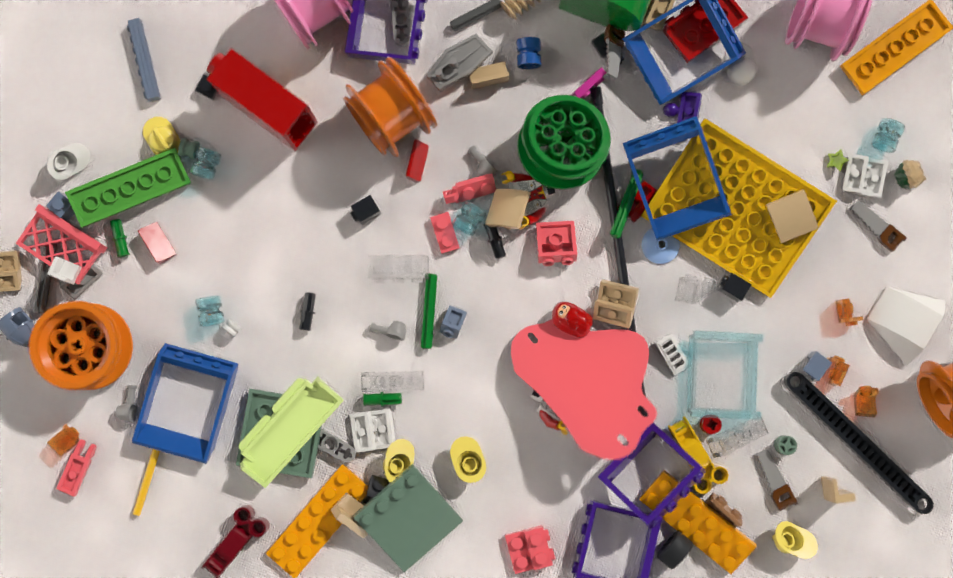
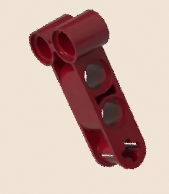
(235, 541)

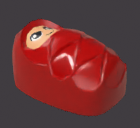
(571, 319)

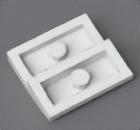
(865, 176)
(372, 430)

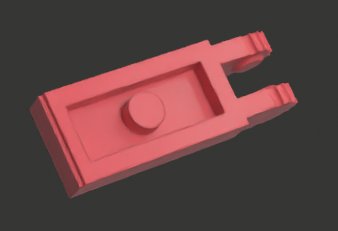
(76, 469)

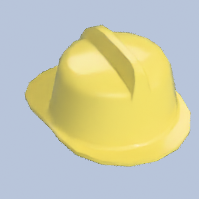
(160, 135)
(398, 458)
(468, 459)
(795, 540)

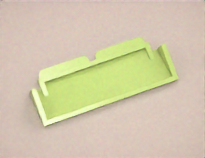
(286, 431)

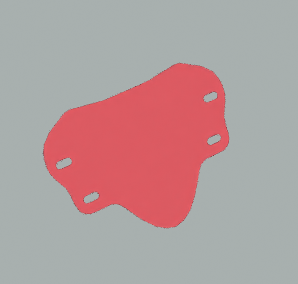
(589, 383)

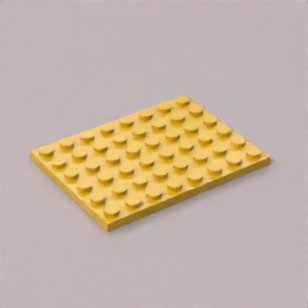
(747, 238)

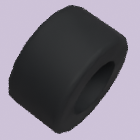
(675, 550)

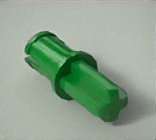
(119, 238)
(382, 399)

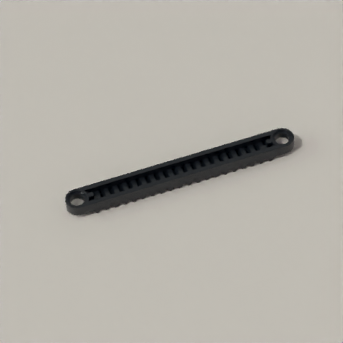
(859, 443)

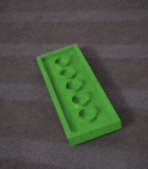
(128, 187)

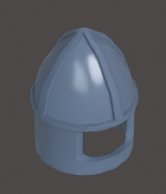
(17, 327)

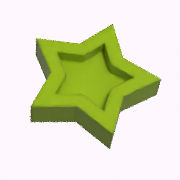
(837, 160)

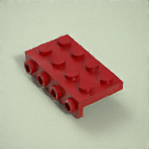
(692, 30)

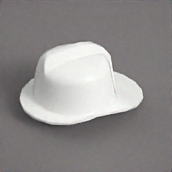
(68, 161)

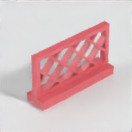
(65, 228)

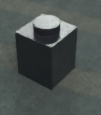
(365, 210)
(734, 287)

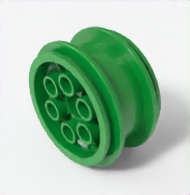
(580, 120)

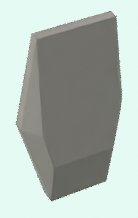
(458, 62)

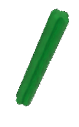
(625, 206)
(429, 312)

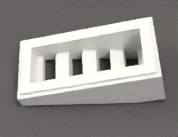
(658, 344)

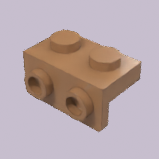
(720, 505)

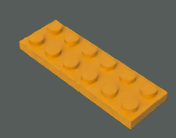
(896, 47)
(315, 523)
(701, 524)

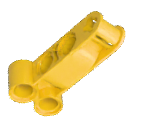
(689, 442)

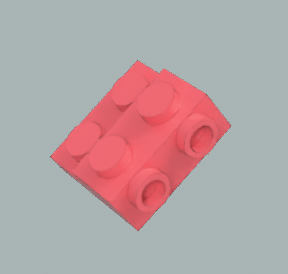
(556, 242)
(530, 549)

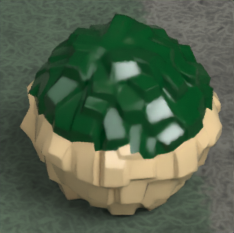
(909, 174)

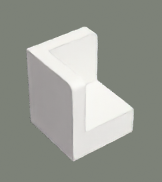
(64, 270)

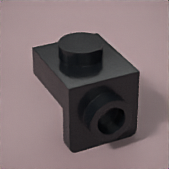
(375, 485)

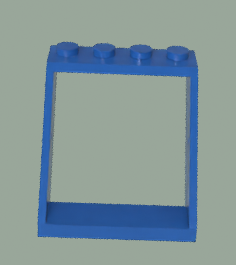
(649, 67)
(693, 215)
(175, 442)

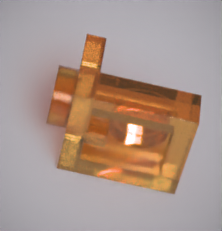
(845, 312)
(838, 373)

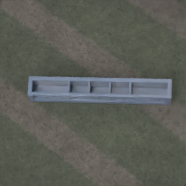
(143, 60)

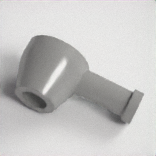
(485, 166)
(395, 331)
(128, 411)

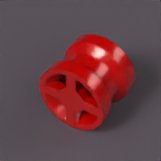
(706, 425)

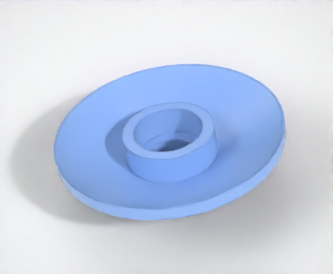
(657, 254)

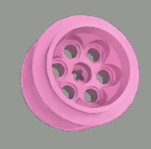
(311, 15)
(828, 23)

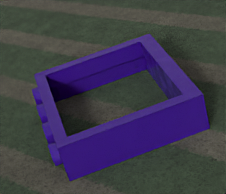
(355, 29)
(671, 500)
(648, 551)

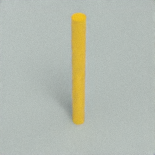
(146, 482)

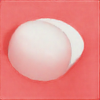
(743, 69)

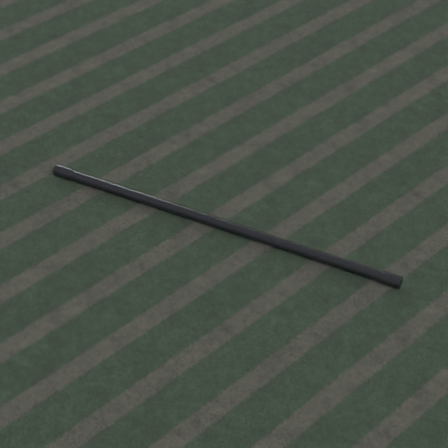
(597, 101)

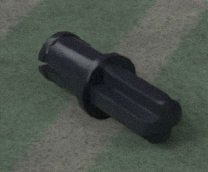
(495, 241)
(307, 311)

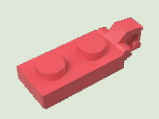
(470, 189)

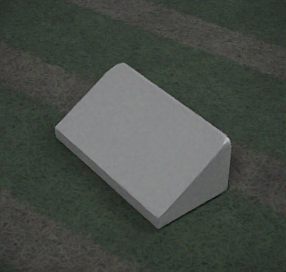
(76, 290)

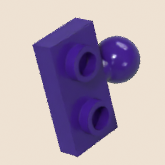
(688, 108)

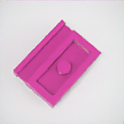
(595, 79)

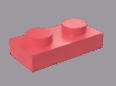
(444, 232)

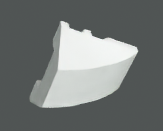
(906, 321)

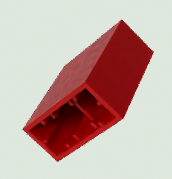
(261, 98)

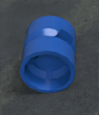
(528, 49)

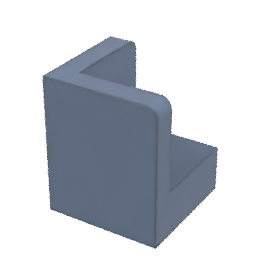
(816, 365)

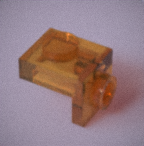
(865, 401)
(64, 440)

